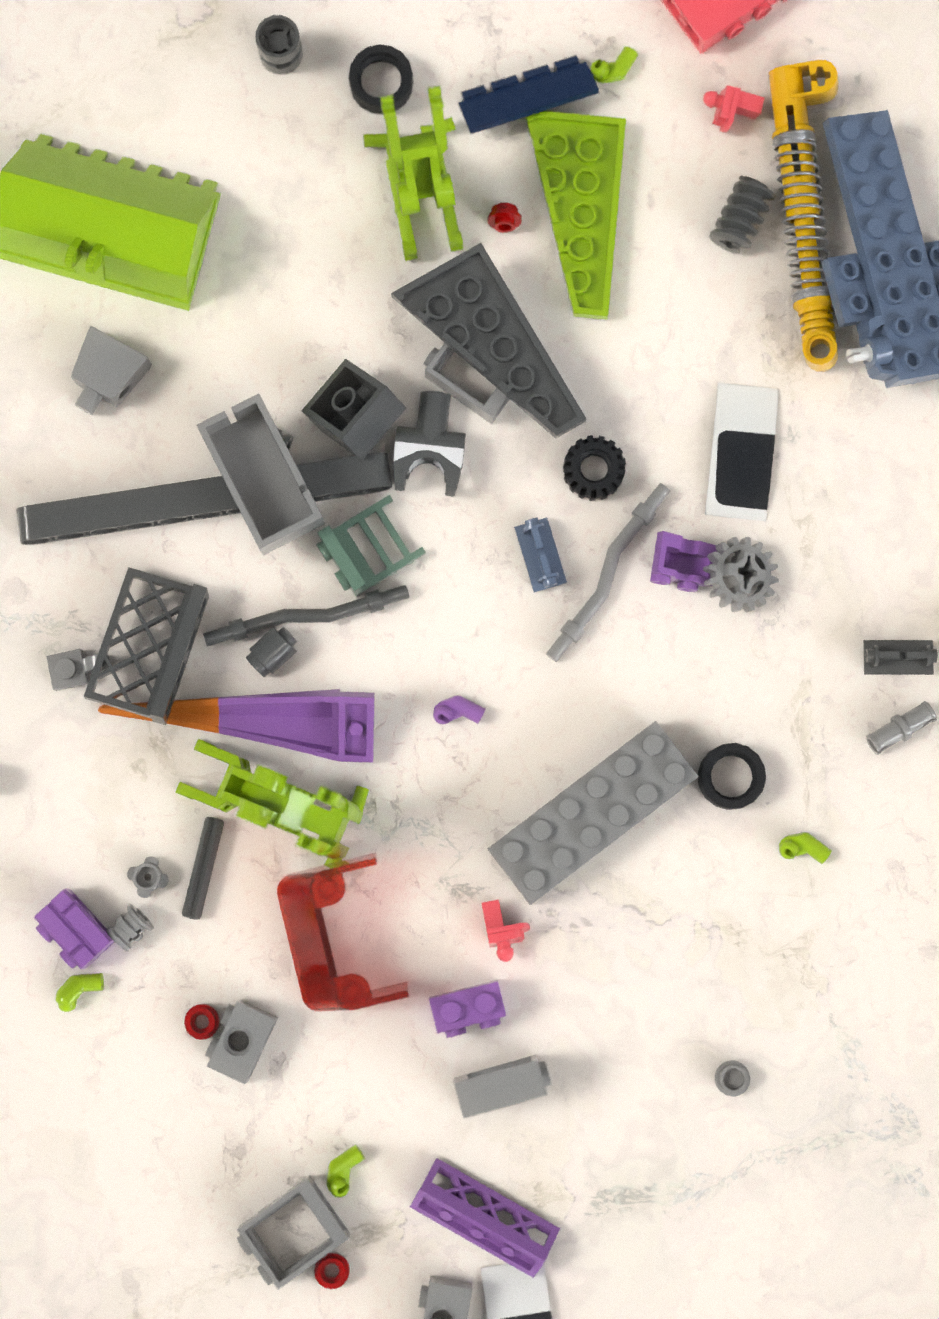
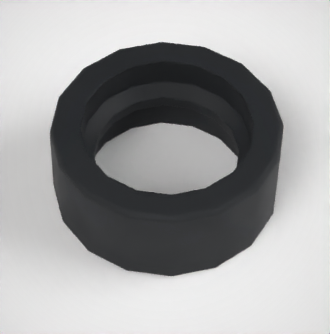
(376, 54)
(755, 764)

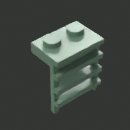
(353, 568)

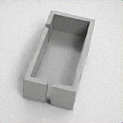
(261, 475)

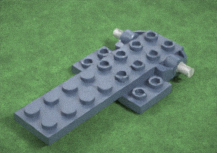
(894, 276)

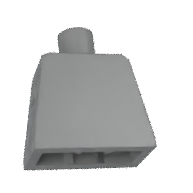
(106, 370)

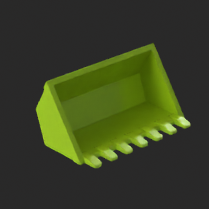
(105, 221)

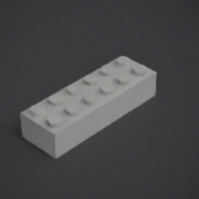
(592, 812)

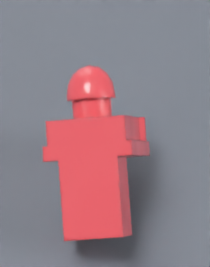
(732, 102)
(500, 935)

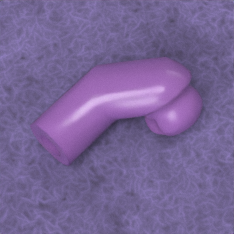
(457, 707)

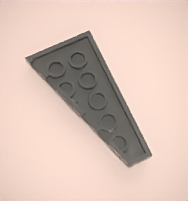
(482, 322)

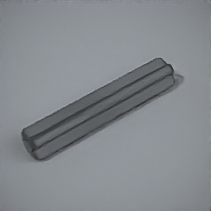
(202, 868)

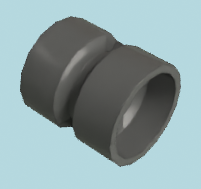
(279, 44)

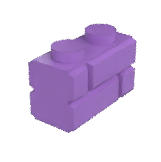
(74, 929)

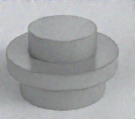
(732, 1078)

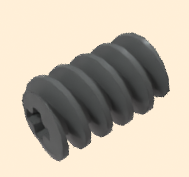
(740, 214)

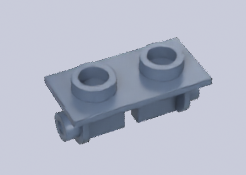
(540, 554)

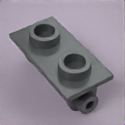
(899, 657)

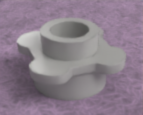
(157, 880)

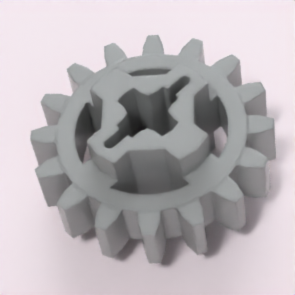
(751, 565)

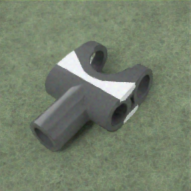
(430, 443)

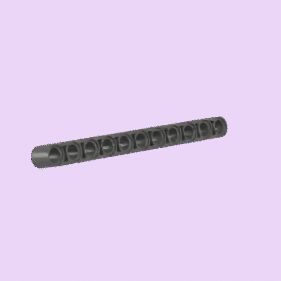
(187, 501)

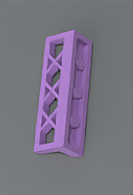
(481, 1223)

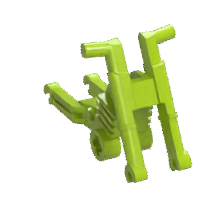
(418, 169)
(268, 799)

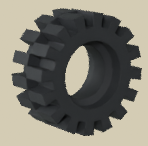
(600, 448)

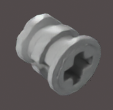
(129, 927)

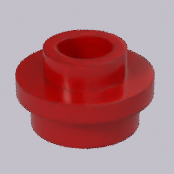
(504, 217)
(192, 1027)
(332, 1282)

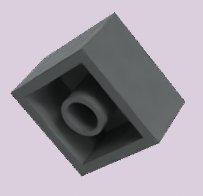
(354, 409)

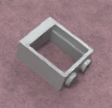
(436, 361)
(501, 1085)
(328, 1218)

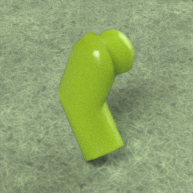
(802, 844)
(339, 1171)

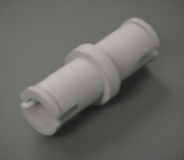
(901, 727)

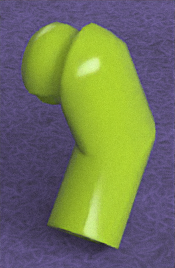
(614, 71)
(75, 986)

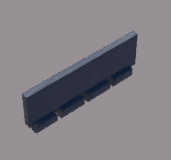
(536, 94)

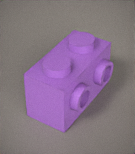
(467, 1007)

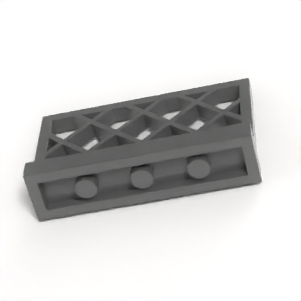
(176, 653)

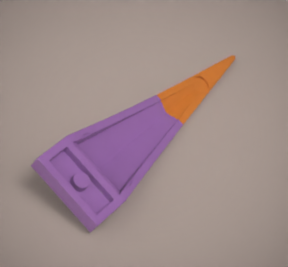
(310, 722)

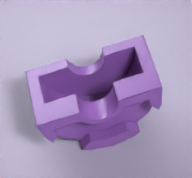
(680, 561)

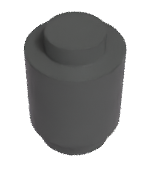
(272, 651)

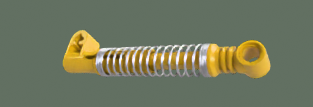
(802, 198)

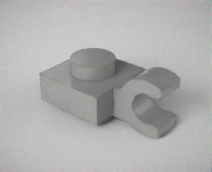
(71, 668)

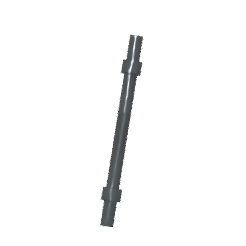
(372, 601)

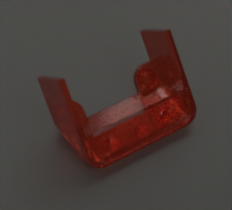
(300, 901)

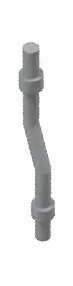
(573, 629)

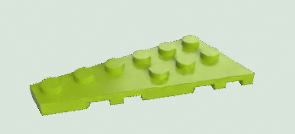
(581, 181)

